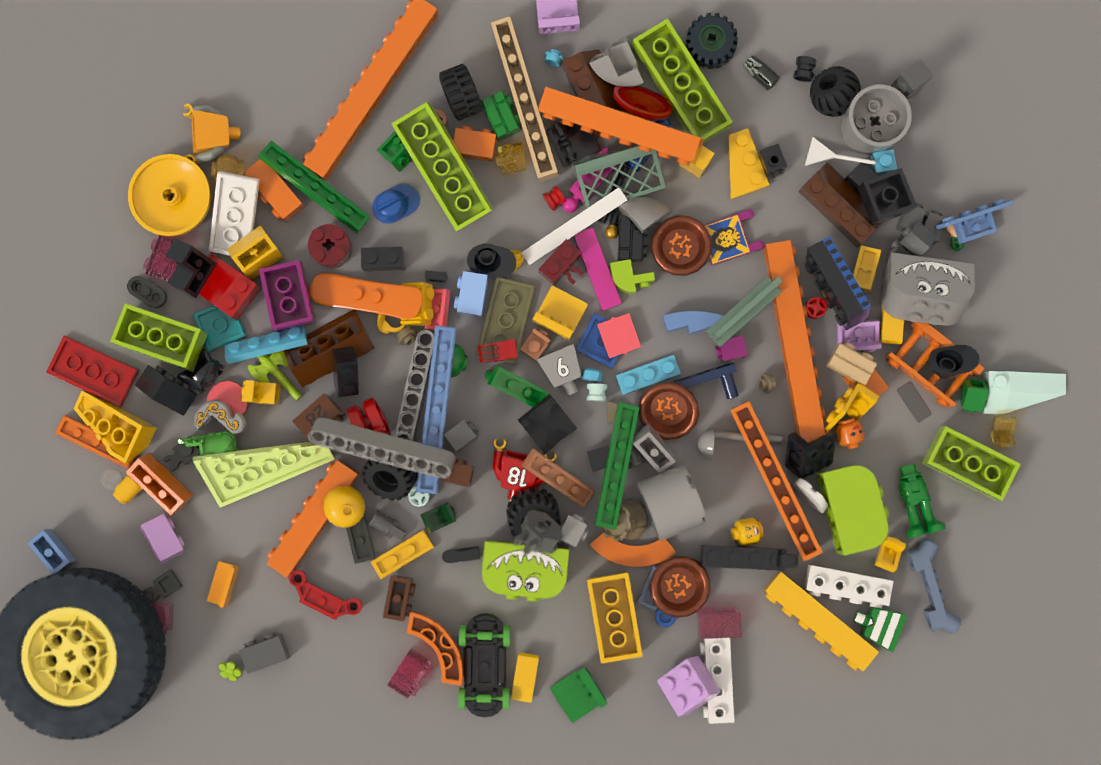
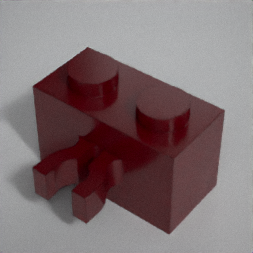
(560, 263)

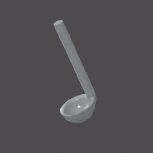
(706, 440)

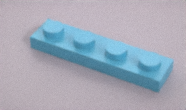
(265, 344)

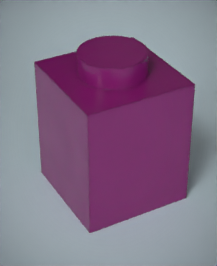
(732, 349)

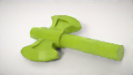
(270, 365)

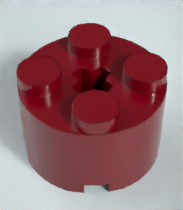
(321, 238)

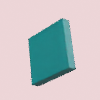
(219, 327)

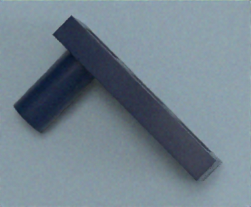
(724, 372)

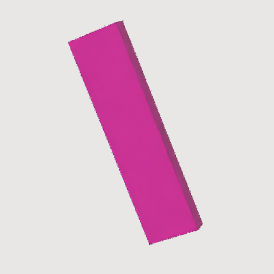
(597, 269)

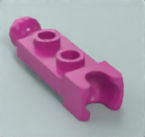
(572, 202)

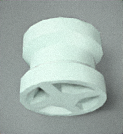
(597, 392)
(415, 497)

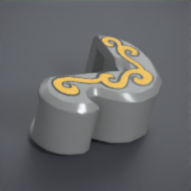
(223, 413)

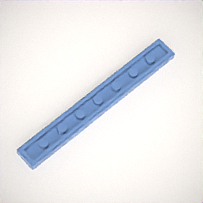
(437, 399)

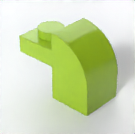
(625, 280)

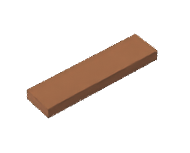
(558, 478)

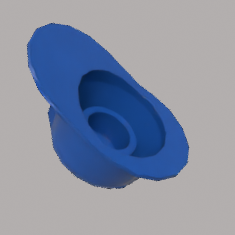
(395, 203)

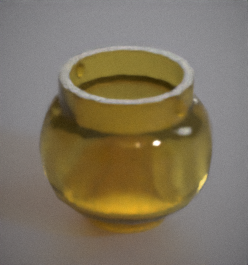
(229, 164)

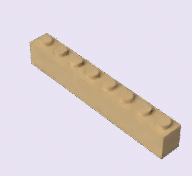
(525, 99)

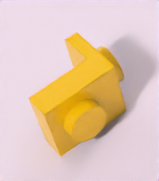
(889, 554)

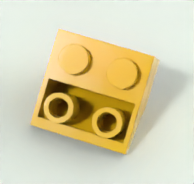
(255, 252)

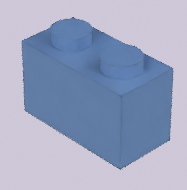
(52, 551)

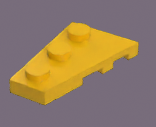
(745, 166)

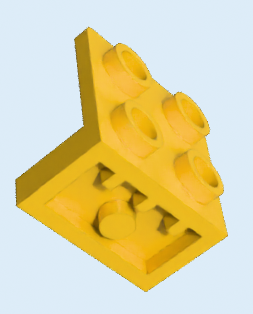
(560, 313)
(855, 404)

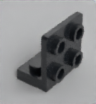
(808, 458)

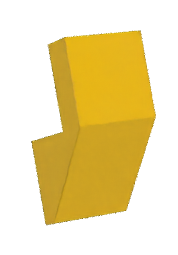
(891, 329)
(525, 677)

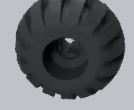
(834, 90)

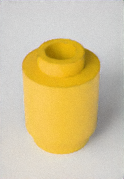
(126, 490)

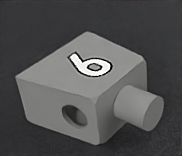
(562, 369)

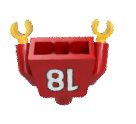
(511, 473)

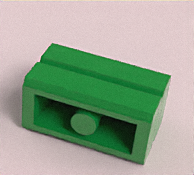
(500, 115)

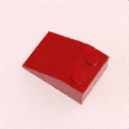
(229, 289)

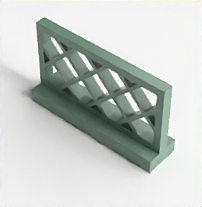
(613, 158)
(744, 311)

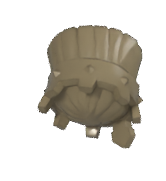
(631, 522)

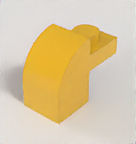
(261, 392)

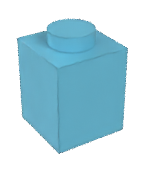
(884, 162)

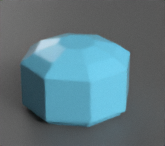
(592, 374)

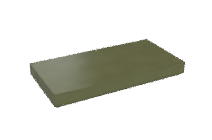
(507, 313)

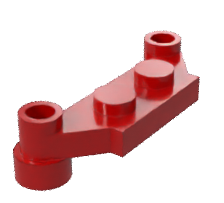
(322, 600)

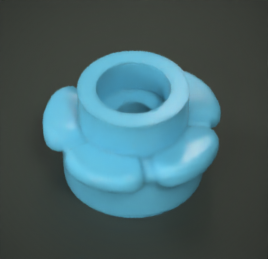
(553, 58)

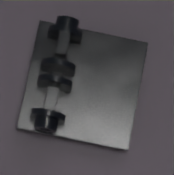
(572, 142)

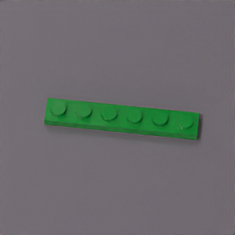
(313, 186)
(616, 466)

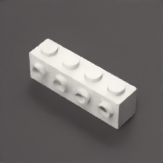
(848, 585)
(718, 663)

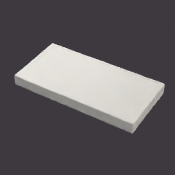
(232, 210)

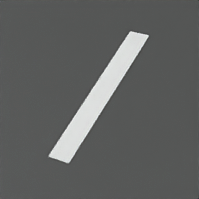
(574, 226)

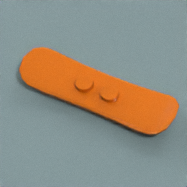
(366, 295)

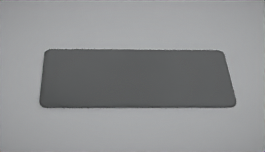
(914, 402)

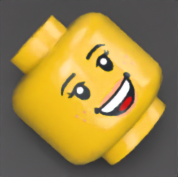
(747, 531)

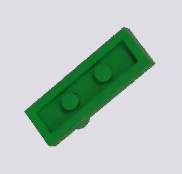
(515, 386)

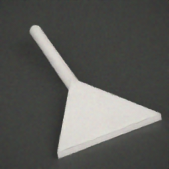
(820, 153)

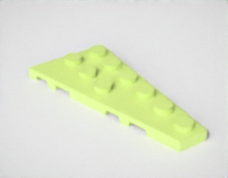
(246, 472)

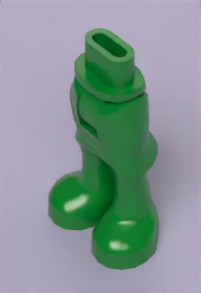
(914, 492)

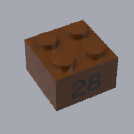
(321, 408)

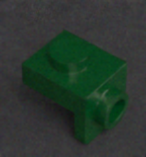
(438, 517)

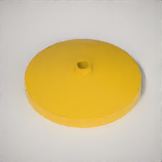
(151, 192)

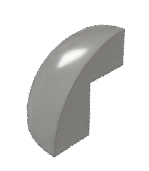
(618, 64)
(644, 211)

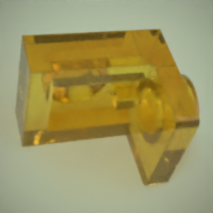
(1003, 431)

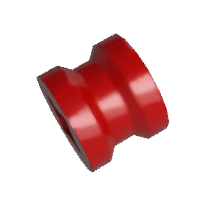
(554, 198)
(816, 304)

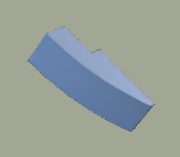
(693, 320)

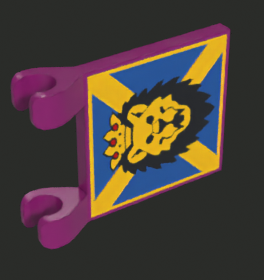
(730, 239)

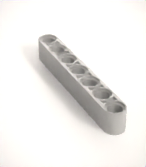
(410, 389)
(382, 447)

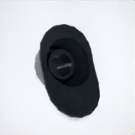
(491, 260)
(953, 360)

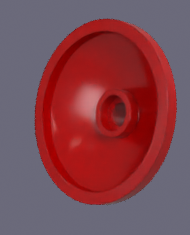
(642, 102)

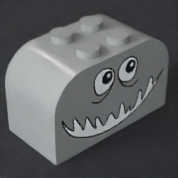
(926, 289)

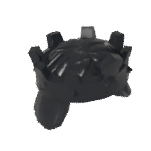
(203, 374)

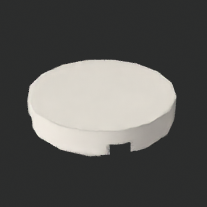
(811, 497)

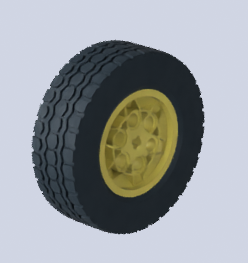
(112, 619)

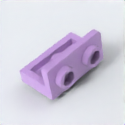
(862, 336)

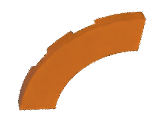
(632, 555)

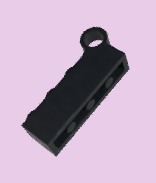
(747, 558)

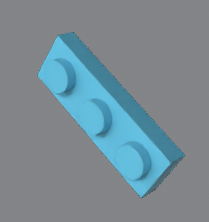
(648, 374)

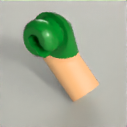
(954, 240)

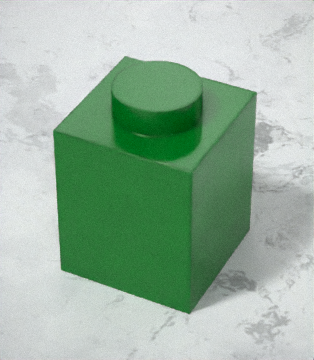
(974, 395)

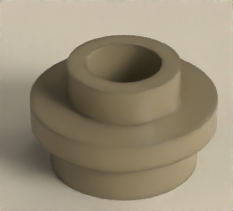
(407, 336)
(767, 382)

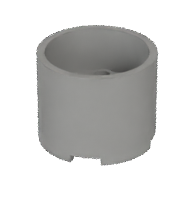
(889, 111)
(672, 502)

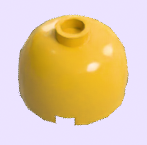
(344, 506)

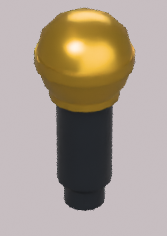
(612, 230)

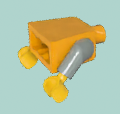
(209, 132)

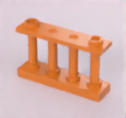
(936, 340)

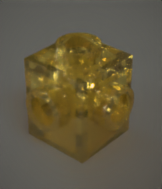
(511, 158)

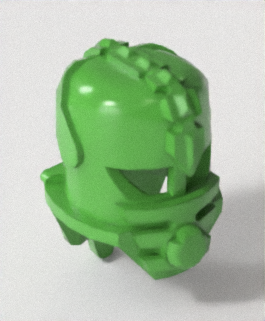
(212, 443)

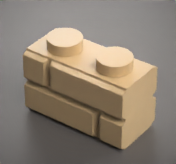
(851, 363)

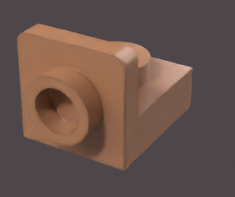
(536, 343)

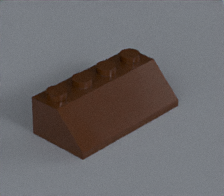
(587, 83)
(839, 204)
(316, 358)

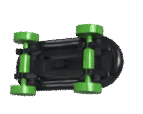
(484, 665)

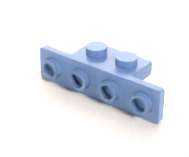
(975, 224)

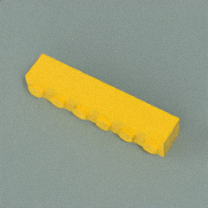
(821, 621)

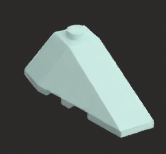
(1020, 389)

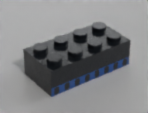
(837, 284)

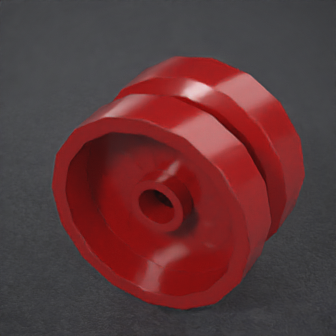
(372, 419)

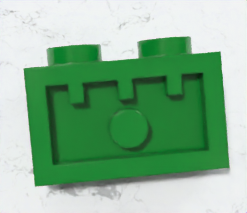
(395, 152)

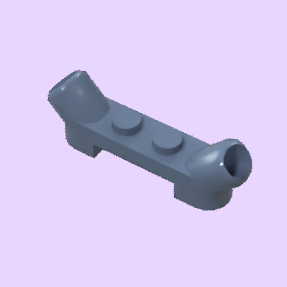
(936, 617)

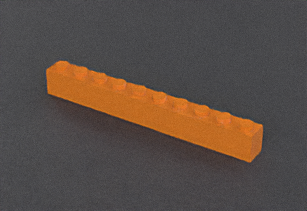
(371, 88)
(794, 341)

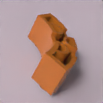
(443, 644)

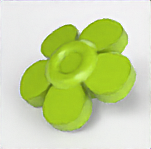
(229, 670)

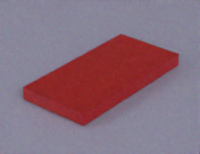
(92, 371)

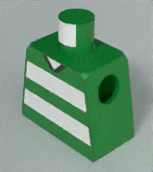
(881, 626)

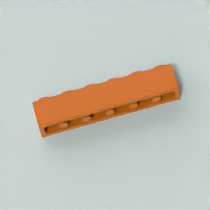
(310, 522)

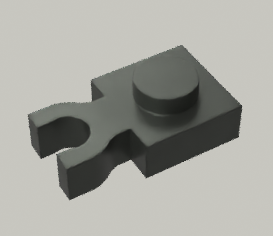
(182, 454)
(164, 585)

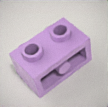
(162, 538)

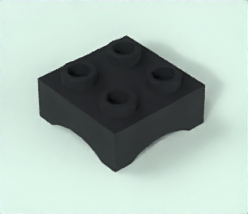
(547, 423)

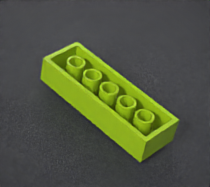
(681, 82)
(442, 166)

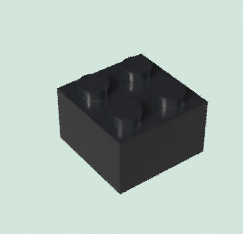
(887, 197)

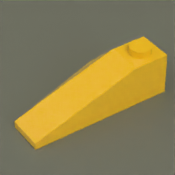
(118, 429)

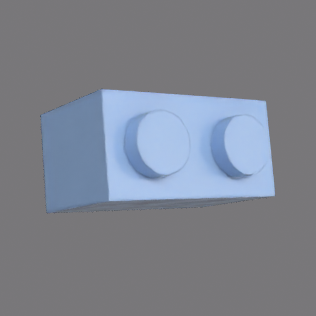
(472, 294)

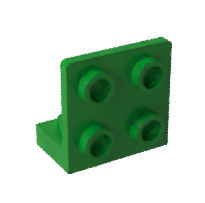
(578, 694)

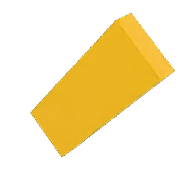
(402, 554)

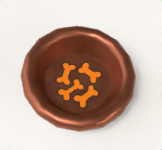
(681, 245)
(669, 410)
(680, 586)

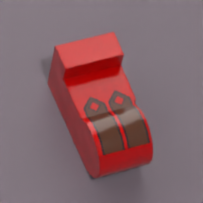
(497, 351)

